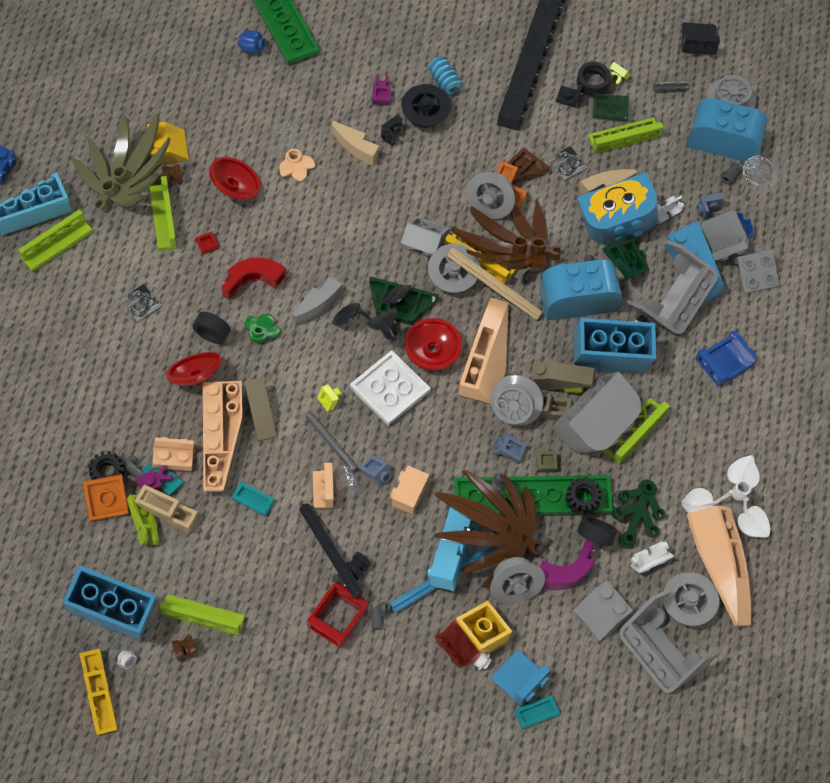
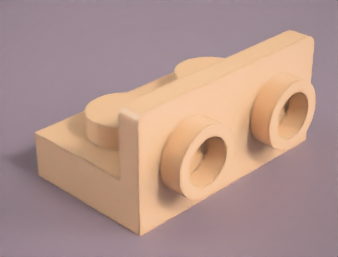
(173, 453)
(323, 487)

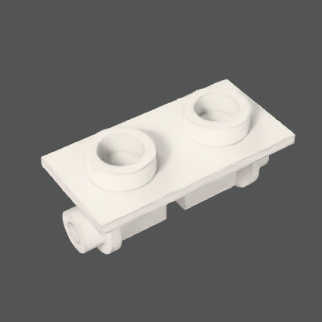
(673, 207)
(644, 561)

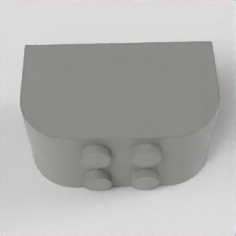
(600, 415)

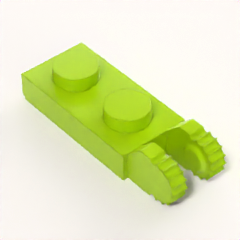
(144, 523)

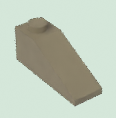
(562, 376)

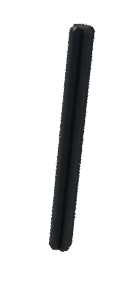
(331, 550)

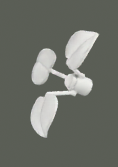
(745, 476)

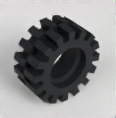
(105, 459)
(586, 485)

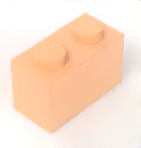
(410, 489)

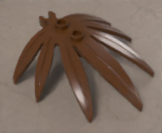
(523, 251)
(508, 531)

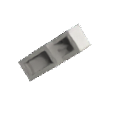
(317, 301)

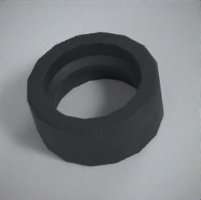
(597, 68)
(211, 327)
(597, 531)

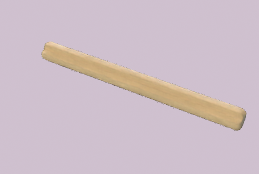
(494, 283)

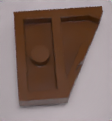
(528, 165)

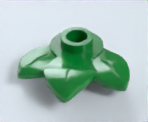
(261, 328)

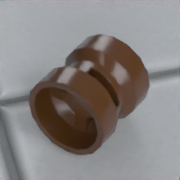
(176, 172)
(189, 647)

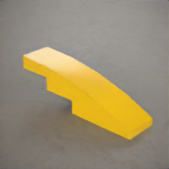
(98, 691)

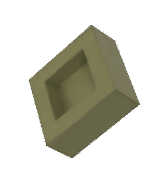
(546, 461)

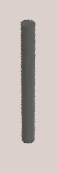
(330, 440)

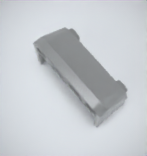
(686, 293)
(656, 650)

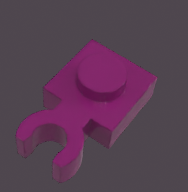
(381, 92)
(154, 480)

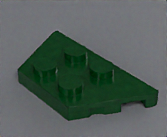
(627, 257)
(409, 308)

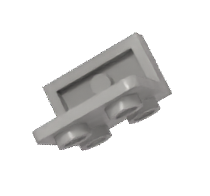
(725, 235)
(756, 269)

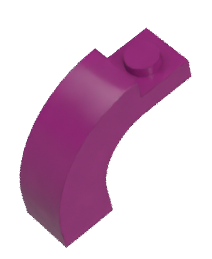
(571, 575)

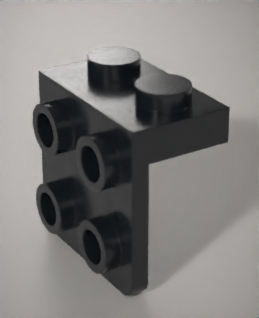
(700, 38)

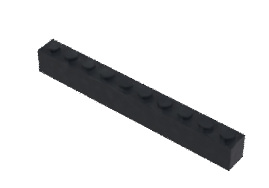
(529, 63)

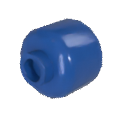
(251, 42)

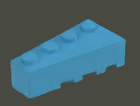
(694, 240)

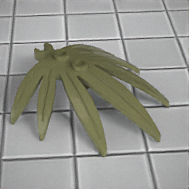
(122, 184)

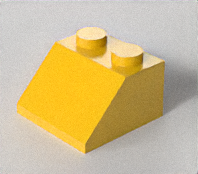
(177, 148)
(485, 627)

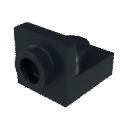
(570, 96)
(390, 129)

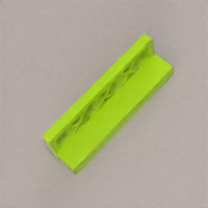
(626, 137)
(163, 216)
(55, 242)
(640, 433)
(202, 614)

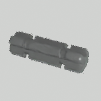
(670, 85)

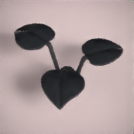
(381, 322)

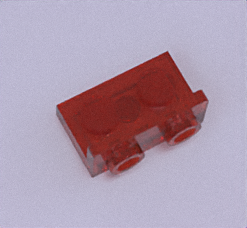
(457, 645)

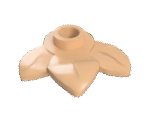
(296, 167)

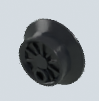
(426, 105)

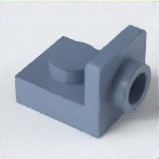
(709, 202)
(509, 447)
(377, 470)

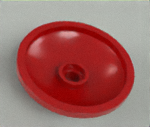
(234, 178)
(433, 334)
(194, 369)

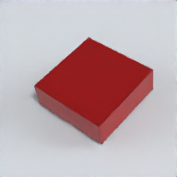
(207, 243)

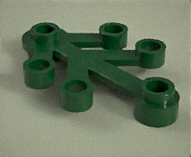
(639, 512)

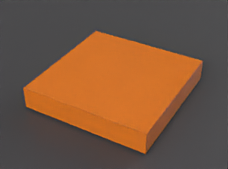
(105, 497)

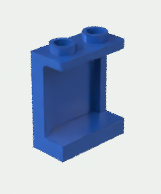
(726, 358)

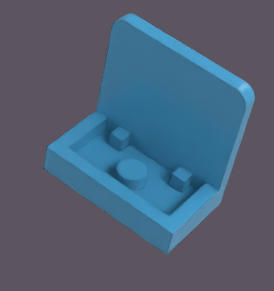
(520, 678)

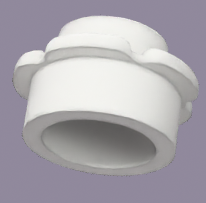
(126, 659)
(482, 660)

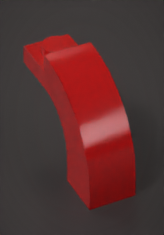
(253, 269)

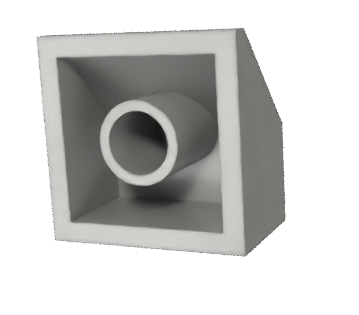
(424, 235)
(603, 611)

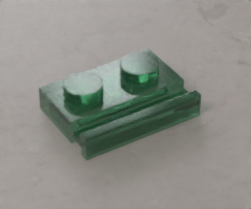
(610, 107)

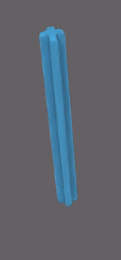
(425, 588)

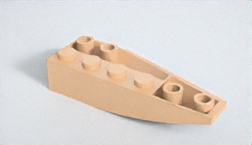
(488, 354)
(220, 430)
(724, 558)

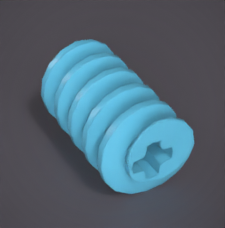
(445, 75)

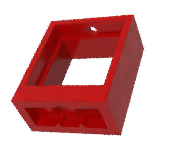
(325, 630)

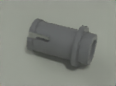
(728, 176)

